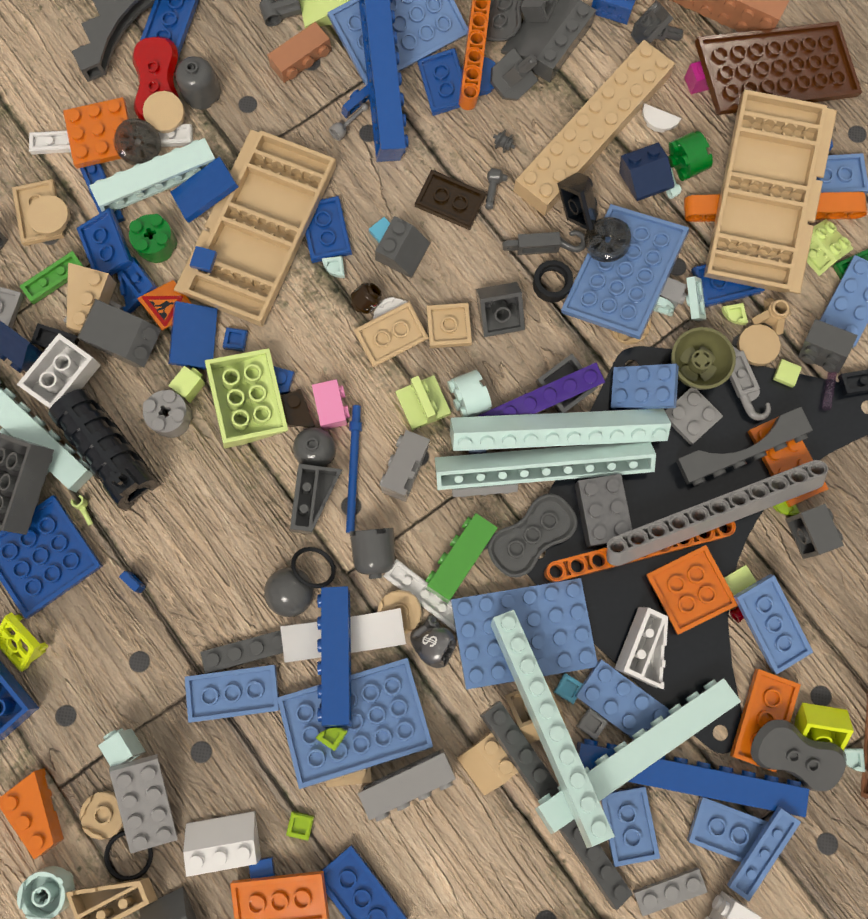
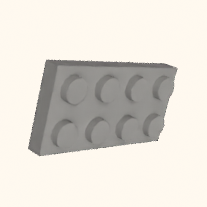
(143, 803)

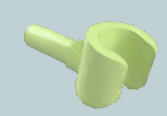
(82, 507)

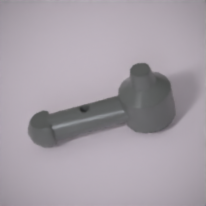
(495, 177)

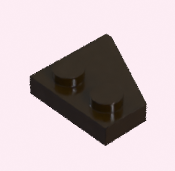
(296, 410)

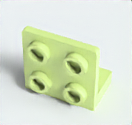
(826, 247)

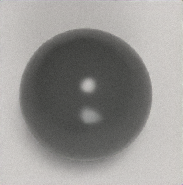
(286, 594)

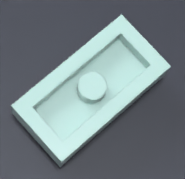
(695, 298)

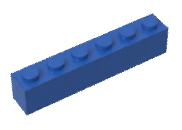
(335, 657)

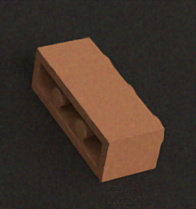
(299, 52)

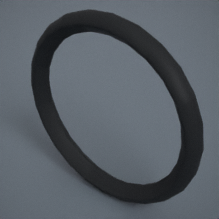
(303, 581)
(115, 874)

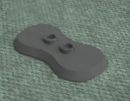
(503, 20)
(519, 546)
(786, 749)

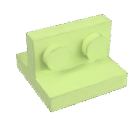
(423, 402)

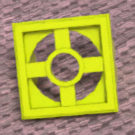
(23, 658)

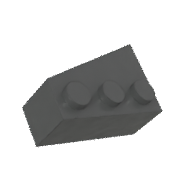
(310, 495)

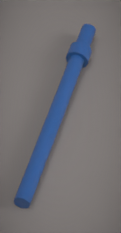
(355, 427)

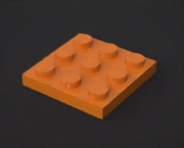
(93, 130)
(691, 589)

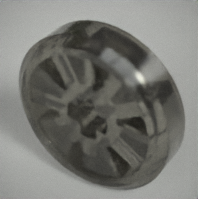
(134, 129)
(619, 242)

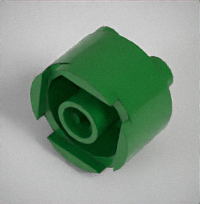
(690, 155)
(152, 238)

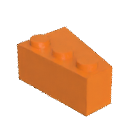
(32, 814)

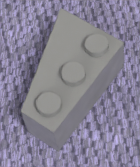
(404, 465)

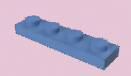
(763, 853)

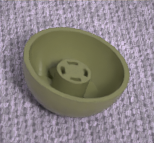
(710, 352)

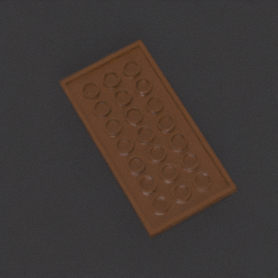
(787, 62)

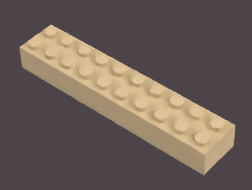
(594, 126)

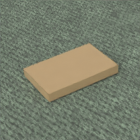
(23, 197)
(391, 334)

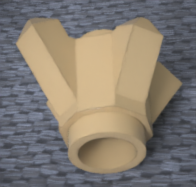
(773, 315)

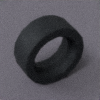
(557, 266)

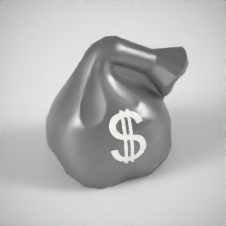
(433, 643)

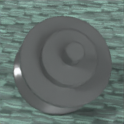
(504, 141)

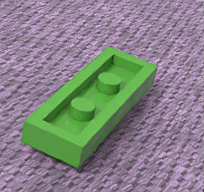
(49, 278)

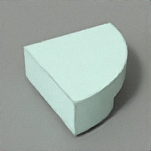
(334, 266)
(664, 307)
(855, 758)

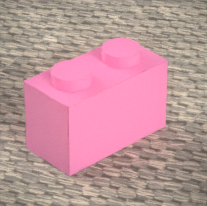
(329, 404)

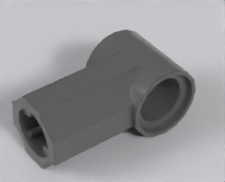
(276, 10)

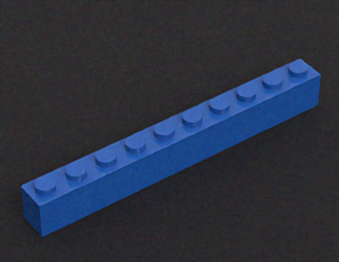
(710, 782)

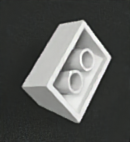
(221, 844)

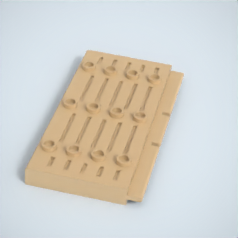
(770, 192)
(258, 226)

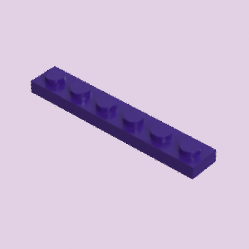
(551, 393)

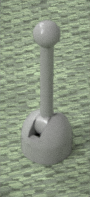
(339, 130)

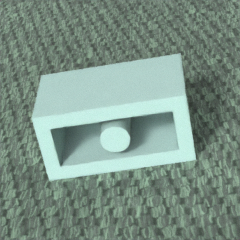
(121, 747)

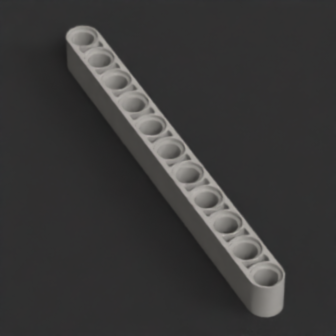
(730, 508)

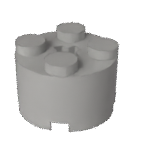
(155, 411)

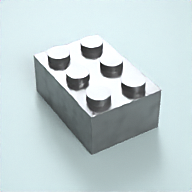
(602, 509)

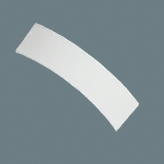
(367, 633)

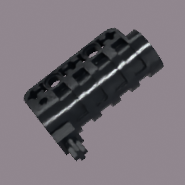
(103, 447)

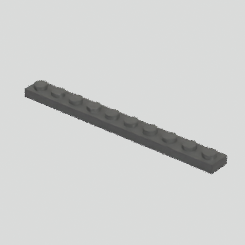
(542, 783)

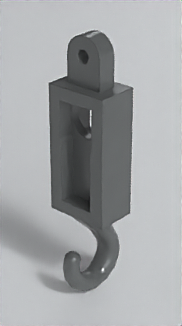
(543, 243)

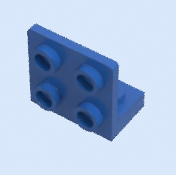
(614, 9)

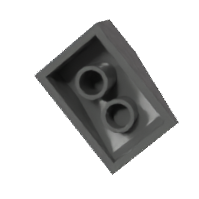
(119, 334)

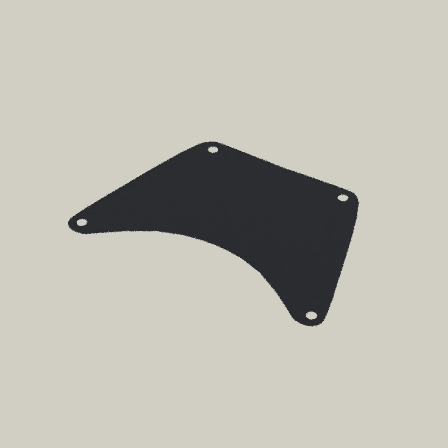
(617, 592)

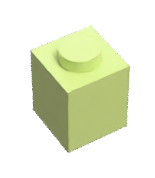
(187, 383)

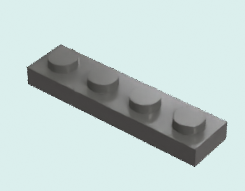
(242, 652)

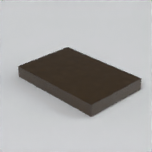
(450, 199)

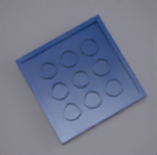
(46, 560)

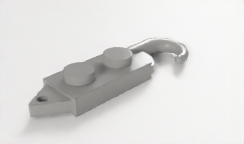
(747, 386)

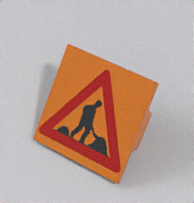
(160, 303)

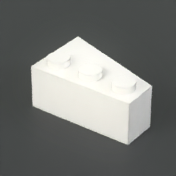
(644, 648)

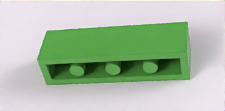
(461, 558)

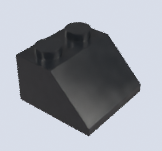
(579, 200)

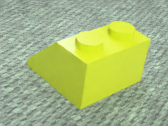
(824, 724)

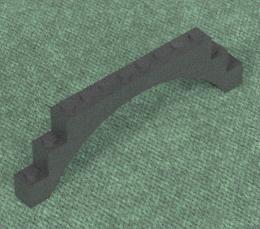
(105, 34)

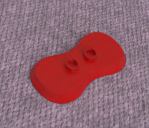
(155, 65)

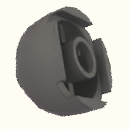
(314, 447)

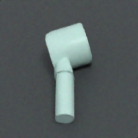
(674, 191)

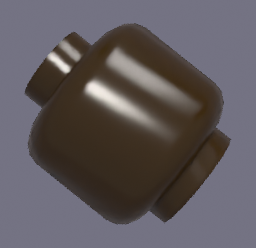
(366, 298)

